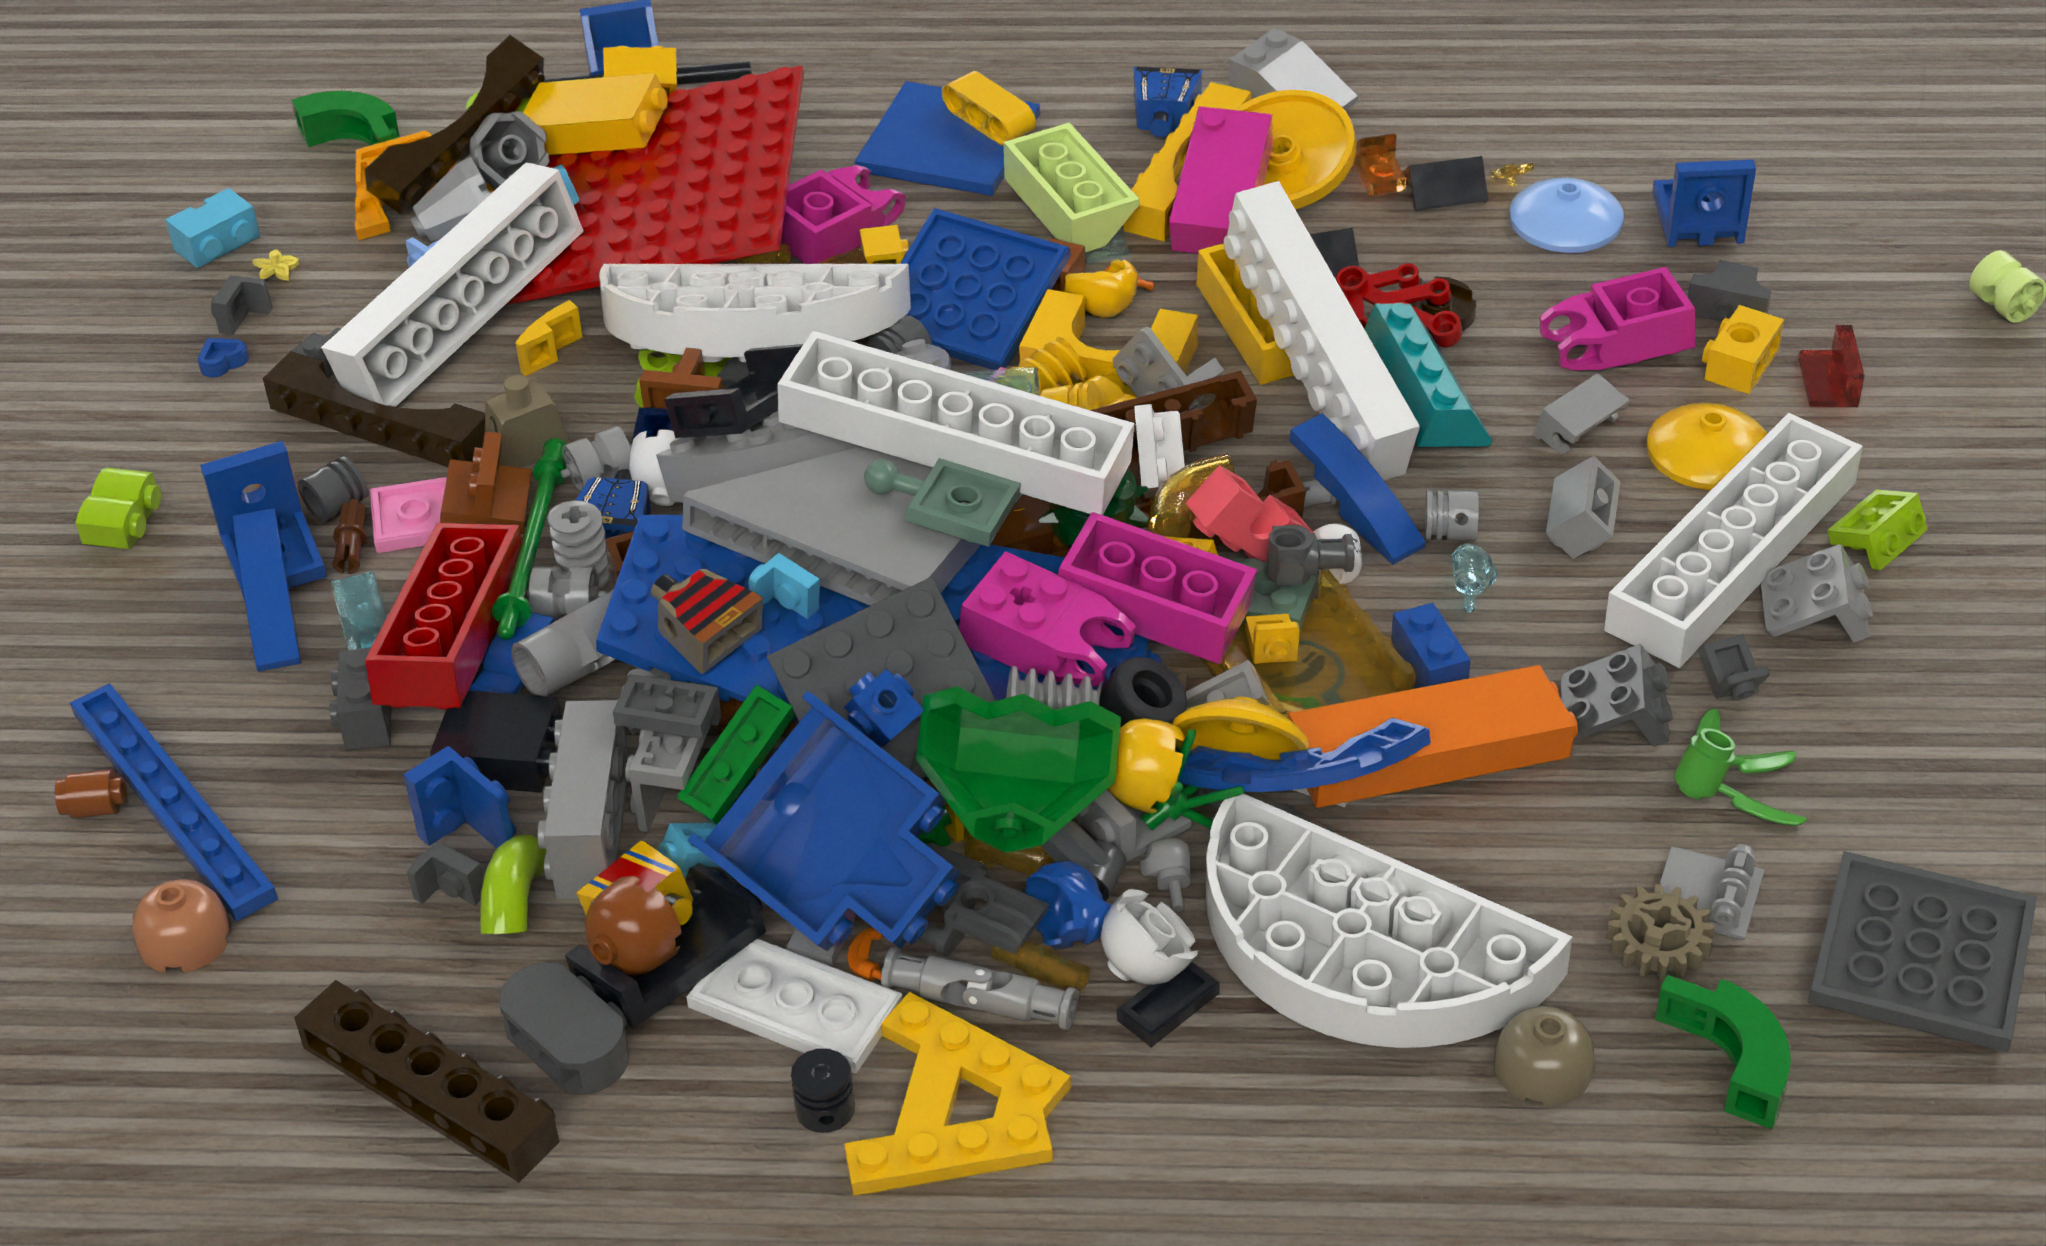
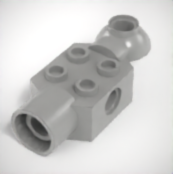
(562, 650)

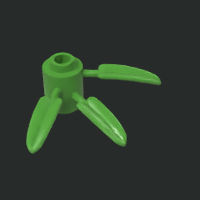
(1708, 761)

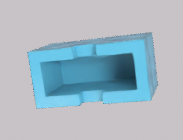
(213, 228)

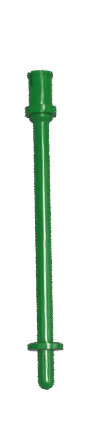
(512, 608)

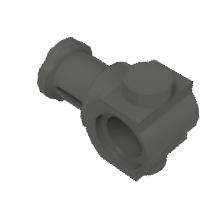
(1298, 554)

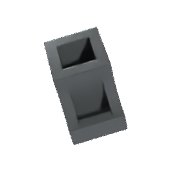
(1726, 288)

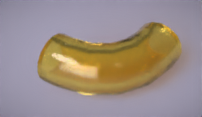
(1169, 512)

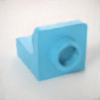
(788, 584)
(680, 850)

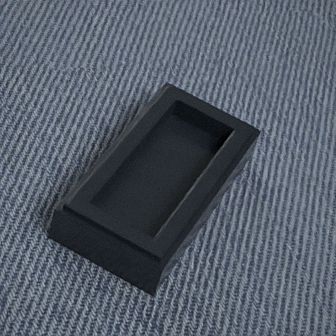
(1167, 1005)

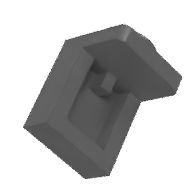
(237, 299)
(1732, 668)

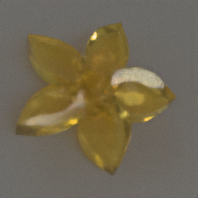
(1510, 170)

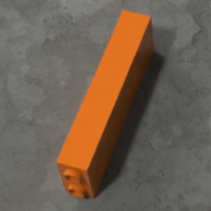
(1473, 726)

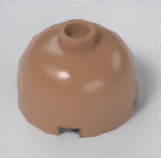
(180, 926)

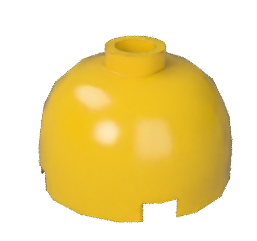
(1146, 763)

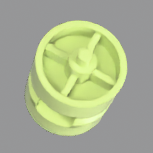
(2008, 286)

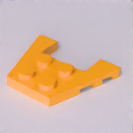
(369, 212)

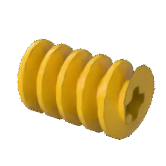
(1055, 364)

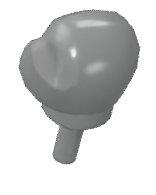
(1170, 864)

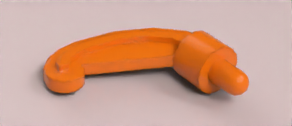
(859, 954)

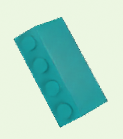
(1424, 379)

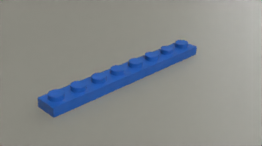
(174, 802)

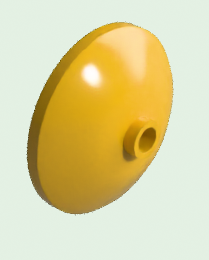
(1701, 442)
(1241, 727)

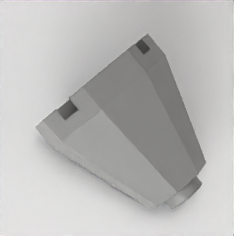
(505, 145)
(449, 201)

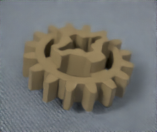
(1660, 931)

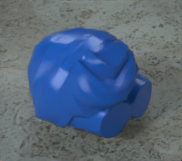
(1074, 904)

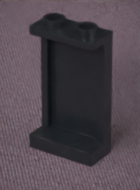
(739, 405)
(720, 926)

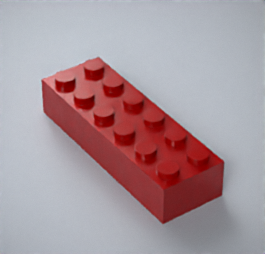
(443, 617)

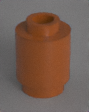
(90, 793)

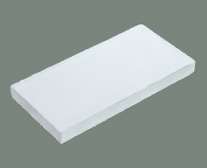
(796, 1001)

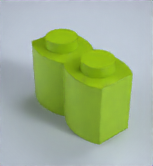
(118, 508)

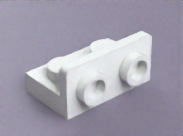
(1158, 446)

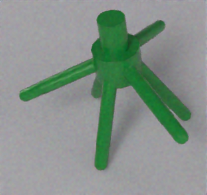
(1179, 802)

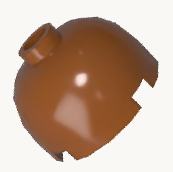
(631, 927)

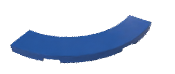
(1306, 768)

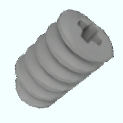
(579, 537)
(1049, 693)

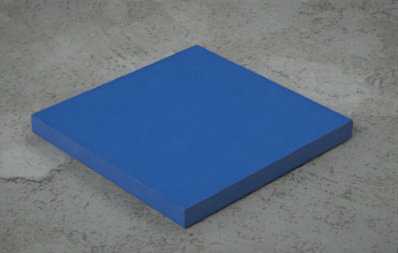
(932, 146)
(978, 285)

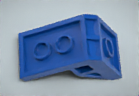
(616, 25)

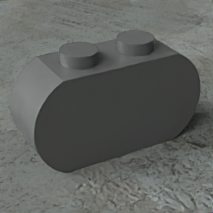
(565, 1027)

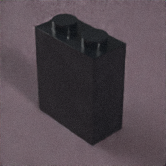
(503, 736)

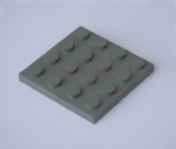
(905, 634)
(1924, 951)

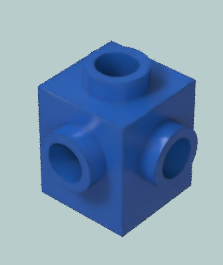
(882, 706)

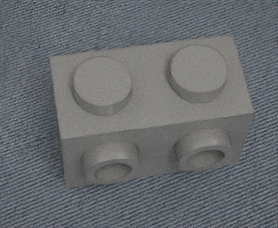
(1583, 507)

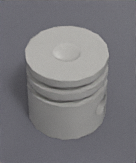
(1441, 513)

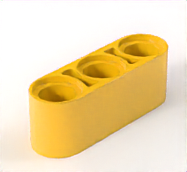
(988, 108)

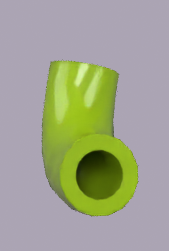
(508, 885)

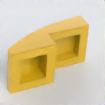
(547, 334)

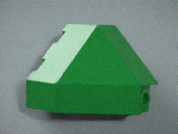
(1016, 764)

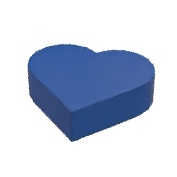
(220, 355)

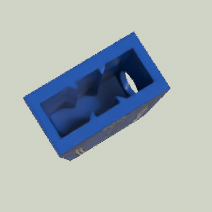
(1164, 97)
(619, 501)

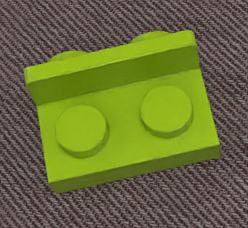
(1882, 525)

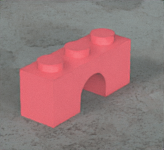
(1237, 515)

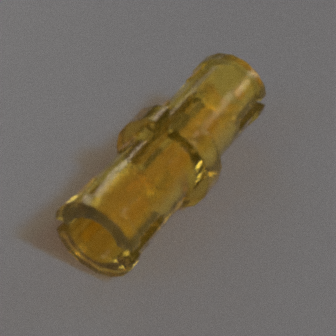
(1045, 965)

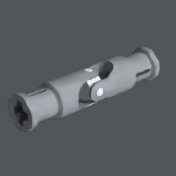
(986, 989)

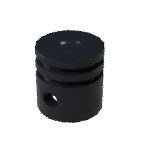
(823, 1090)

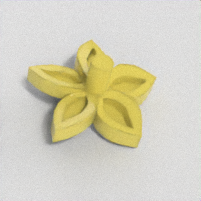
(277, 265)

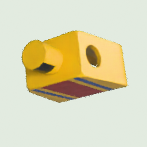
(653, 870)

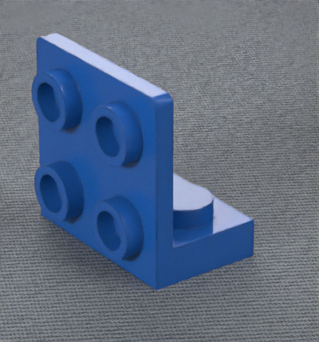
(453, 791)

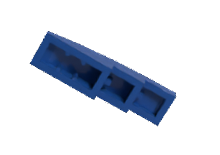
(1362, 493)
(266, 590)

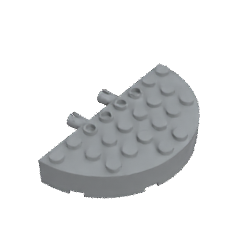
(765, 446)

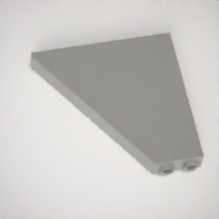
(829, 525)

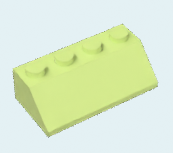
(1068, 186)

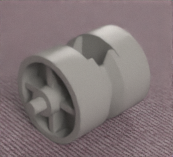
(597, 458)
(561, 593)

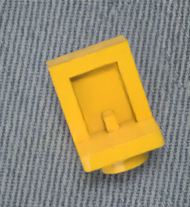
(1272, 638)

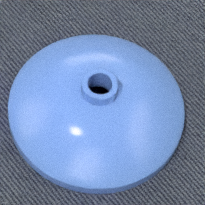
(1566, 215)

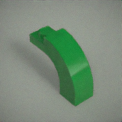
(344, 116)
(1745, 1032)

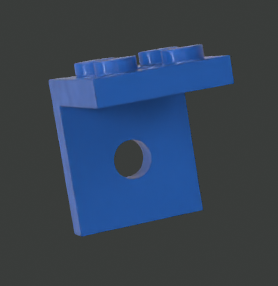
(1706, 200)
(271, 469)

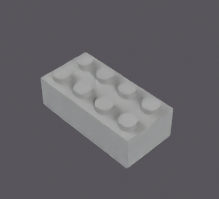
(585, 796)

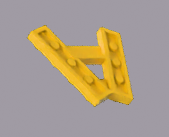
(924, 1142)

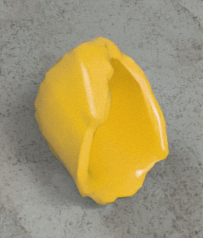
(1105, 292)

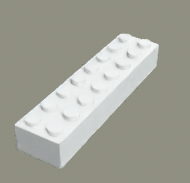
(455, 287)
(1319, 328)
(939, 413)
(1732, 539)

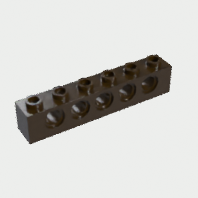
(428, 1080)

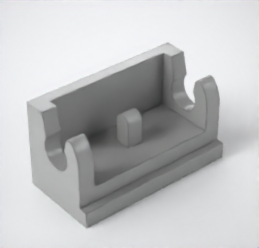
(1579, 412)

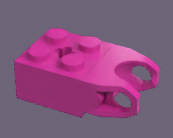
(831, 208)
(1624, 321)
(1040, 621)

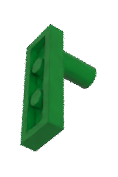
(736, 754)

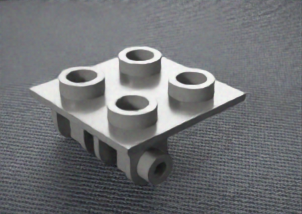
(1721, 885)

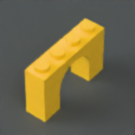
(1064, 316)

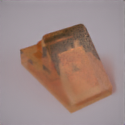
(1378, 166)

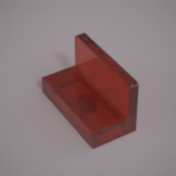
(1834, 375)

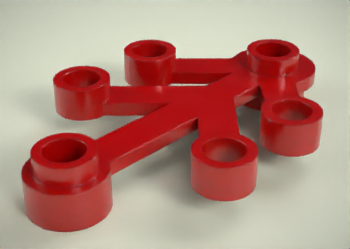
(1361, 287)

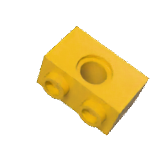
(1742, 349)

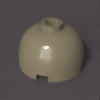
(1544, 1056)

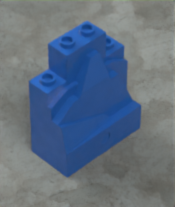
(836, 836)

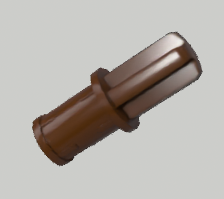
(349, 536)

